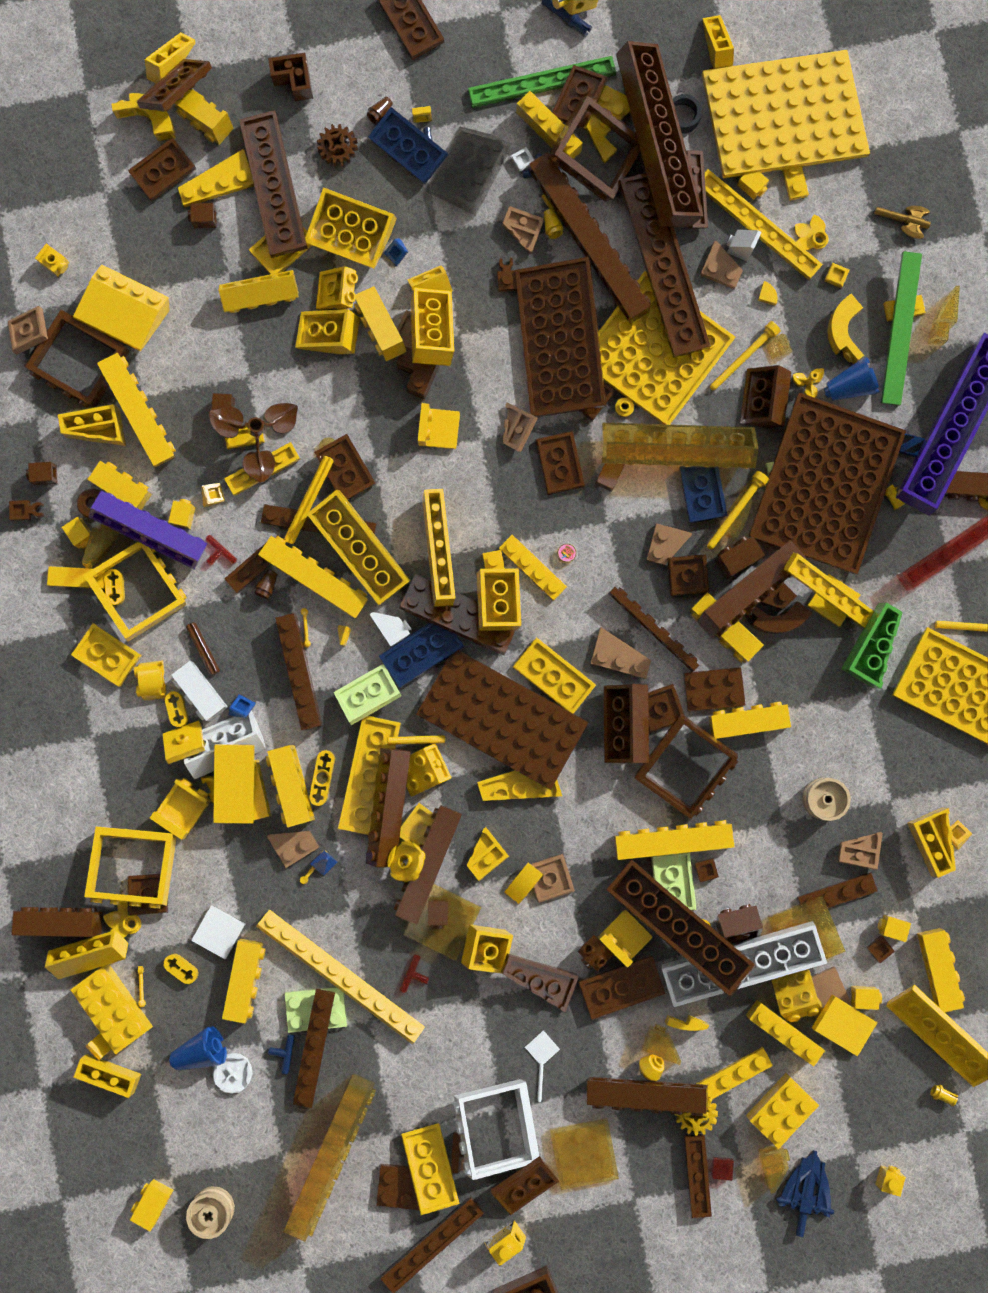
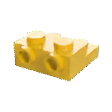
(336, 288)

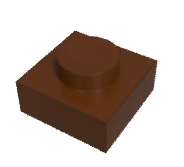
(706, 870)
(880, 949)

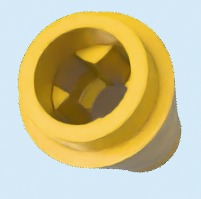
(553, 226)

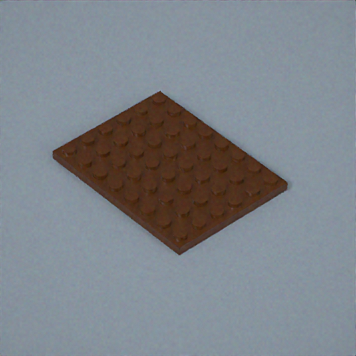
(827, 483)

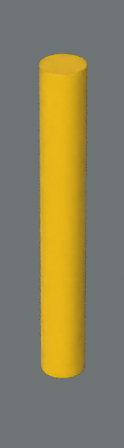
(961, 626)
(415, 740)

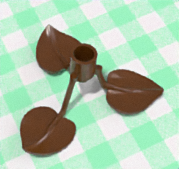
(229, 420)

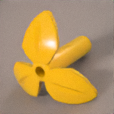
(814, 377)

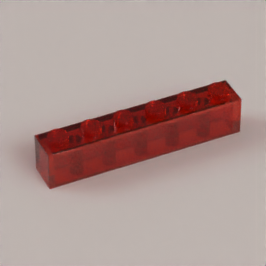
(944, 554)

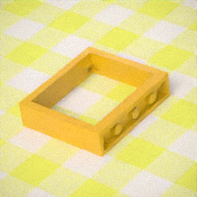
(152, 620)
(117, 899)

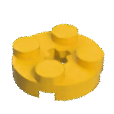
(415, 861)

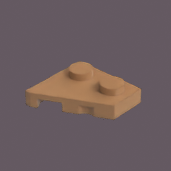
(523, 227)

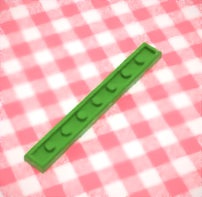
(534, 82)
(901, 328)

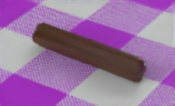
(202, 648)

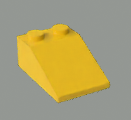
(328, 331)

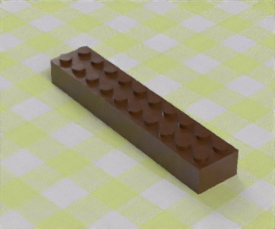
(659, 134)

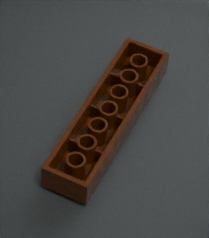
(681, 928)

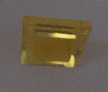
(778, 346)

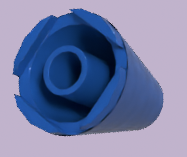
(853, 382)
(200, 1051)

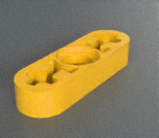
(319, 762)

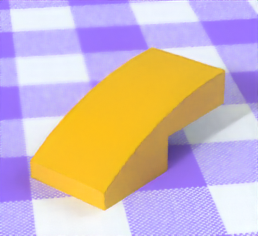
(523, 883)
(691, 1023)

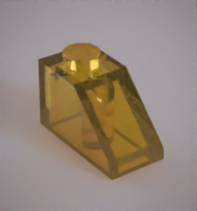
(660, 1044)
(774, 1165)

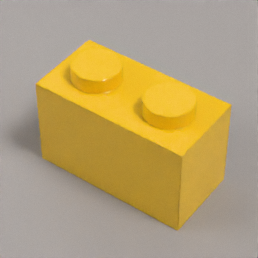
(151, 1204)

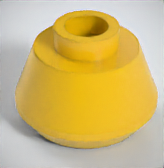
(651, 1067)

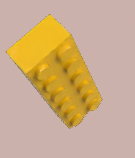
(358, 547)

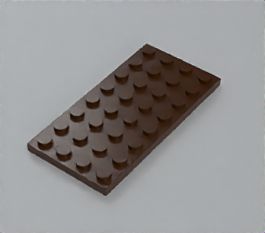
(560, 337)
(502, 719)

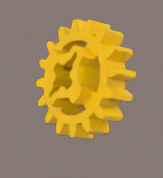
(696, 1121)

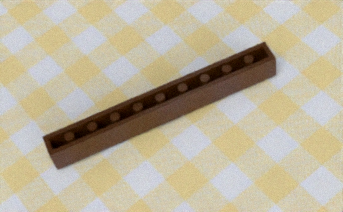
(589, 238)

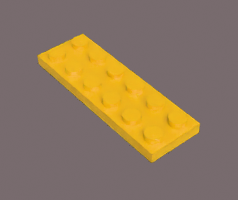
(362, 778)
(941, 1034)

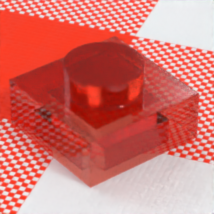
(722, 1168)

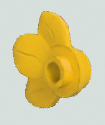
(809, 232)
(120, 920)

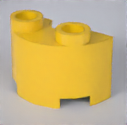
(150, 680)

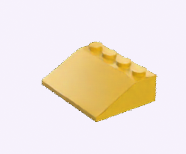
(350, 228)
(122, 308)

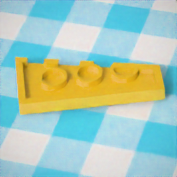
(222, 179)
(515, 786)

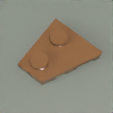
(721, 267)
(517, 427)
(666, 543)
(293, 846)
(861, 851)

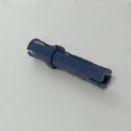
(573, 21)

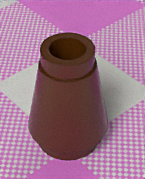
(379, 109)
(266, 585)

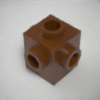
(594, 953)

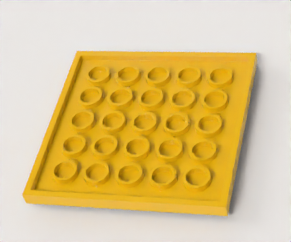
(641, 363)

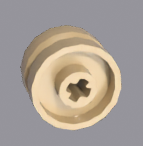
(837, 802)
(207, 1224)

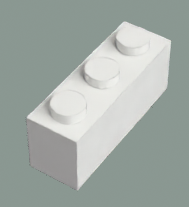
(198, 691)

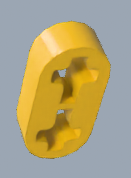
(119, 586)
(181, 707)
(178, 973)

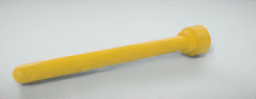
(771, 330)
(758, 481)

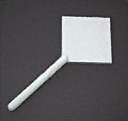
(542, 1049)

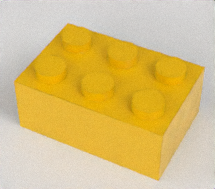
(498, 599)
(782, 1110)

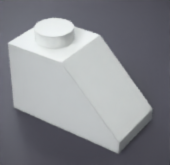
(743, 243)
(391, 627)

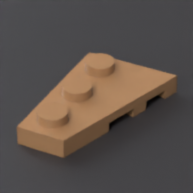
(619, 656)

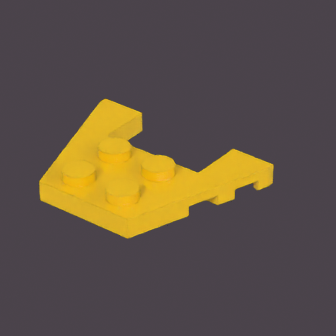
(619, 107)

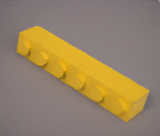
(136, 410)
(438, 547)
(313, 577)
(674, 840)

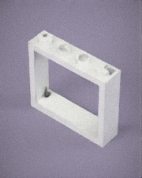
(526, 1122)

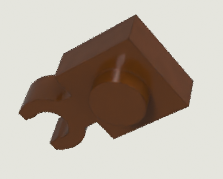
(506, 278)
(23, 510)

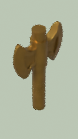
(914, 220)

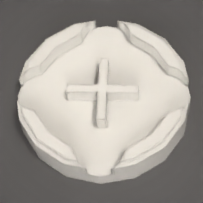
(233, 1074)

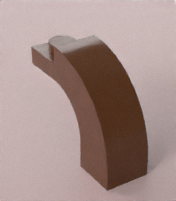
(791, 619)

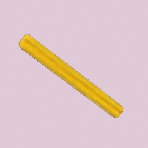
(308, 499)

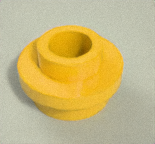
(624, 413)

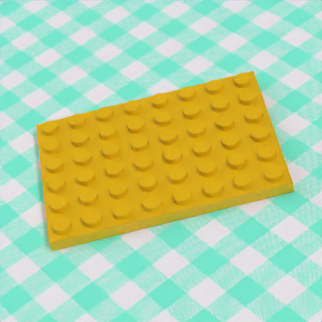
(785, 113)

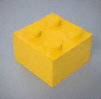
(486, 948)

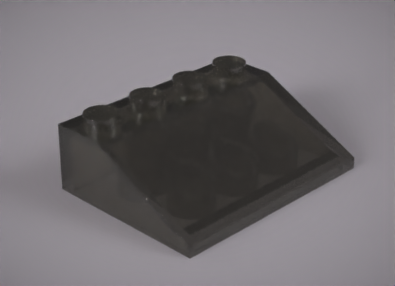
(469, 169)

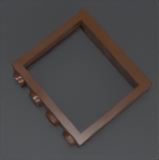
(579, 172)
(43, 347)
(707, 793)

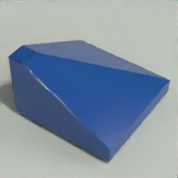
(396, 251)
(241, 707)
(323, 862)

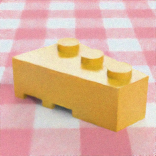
(204, 116)
(94, 425)
(934, 841)

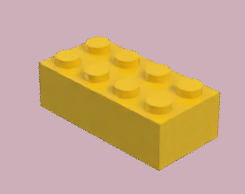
(432, 327)
(290, 785)
(111, 1008)

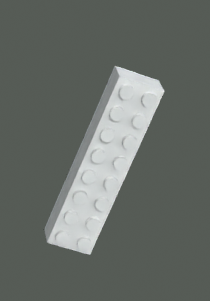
(772, 953)

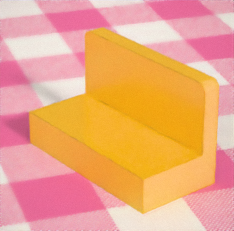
(431, 279)

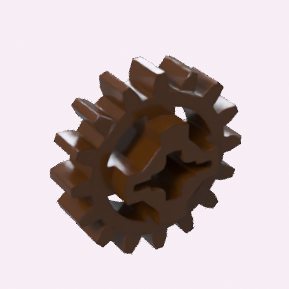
(339, 152)

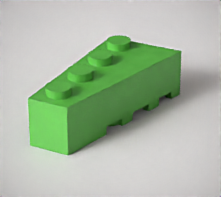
(872, 649)

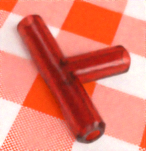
(220, 550)
(412, 974)

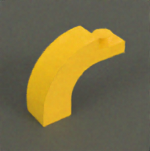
(161, 121)
(838, 329)

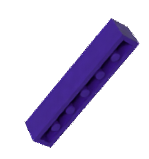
(147, 529)

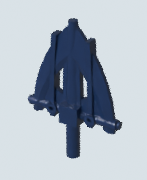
(810, 1170)

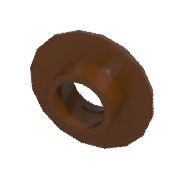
(83, 499)

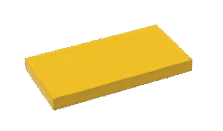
(554, 676)
(234, 783)
(430, 1169)

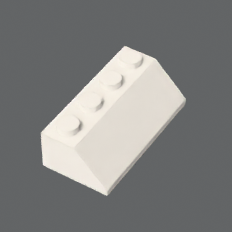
(230, 731)

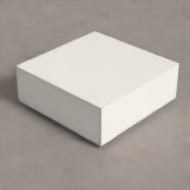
(522, 159)

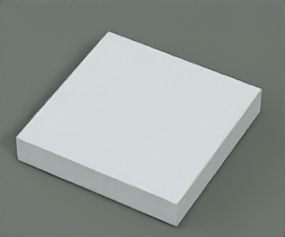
(218, 932)

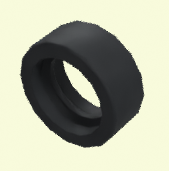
(686, 99)

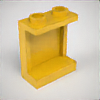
(181, 808)

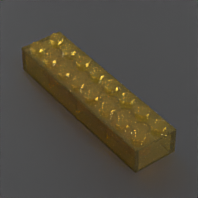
(679, 445)
(328, 1160)

